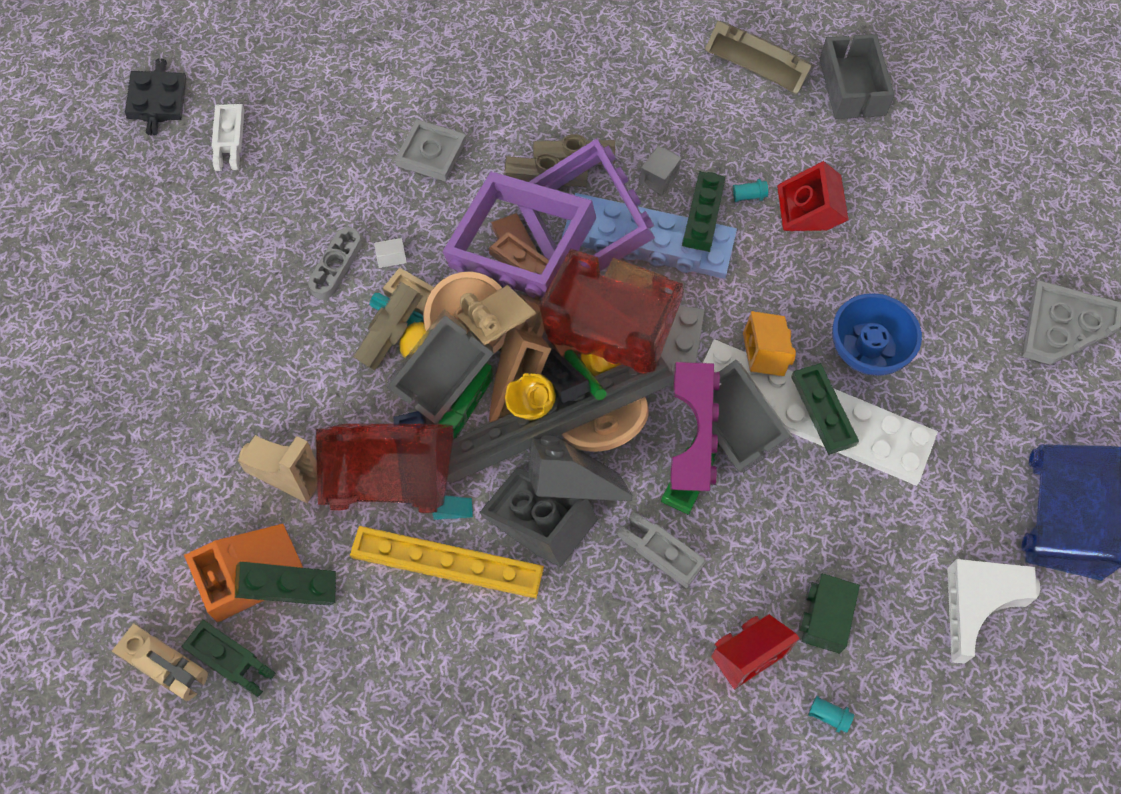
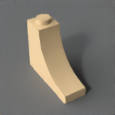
(284, 467)

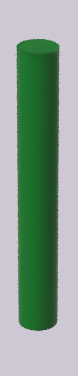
(596, 389)

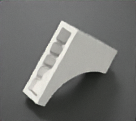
(978, 591)

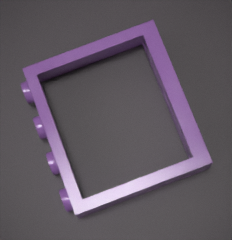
(569, 169)
(529, 195)

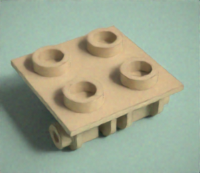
(494, 314)

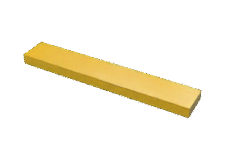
(447, 562)

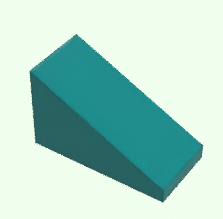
(454, 508)

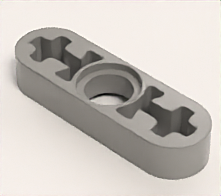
(335, 251)

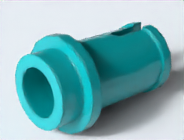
(750, 191)
(831, 714)

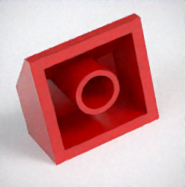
(813, 200)
(753, 649)

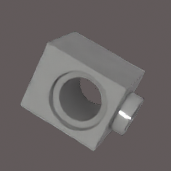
(660, 170)

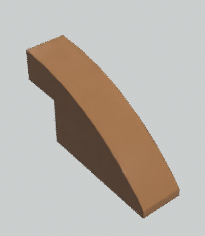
(521, 353)

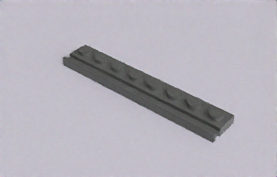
(514, 434)

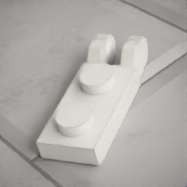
(227, 134)

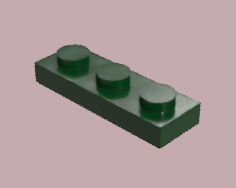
(824, 408)
(285, 583)

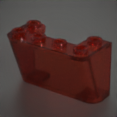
(609, 315)

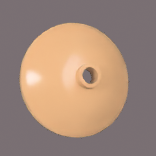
(448, 294)
(610, 429)

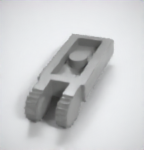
(663, 550)

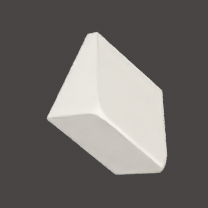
(390, 252)

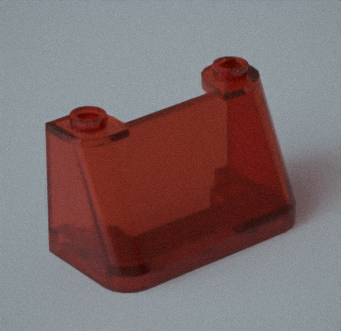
(383, 464)

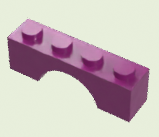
(695, 387)

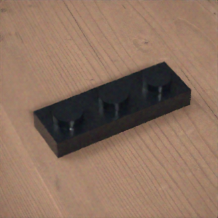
(566, 380)

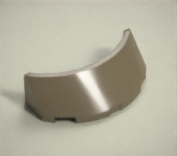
(759, 56)

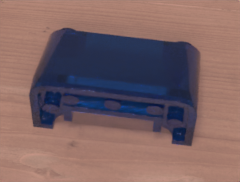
(1077, 510)

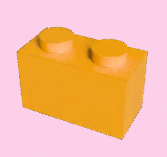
(768, 344)

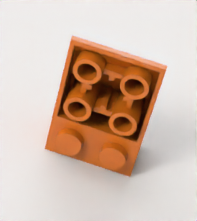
(215, 566)

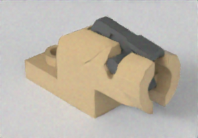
(160, 662)

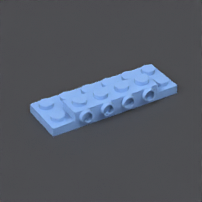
(666, 248)

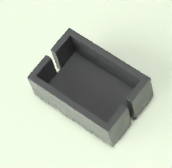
(860, 80)
(439, 367)
(746, 419)

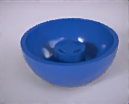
(876, 334)

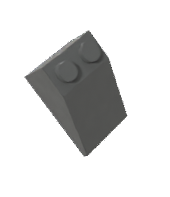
(567, 472)
(541, 524)

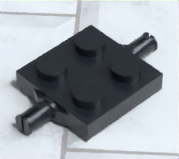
(155, 96)

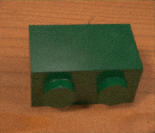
(830, 613)

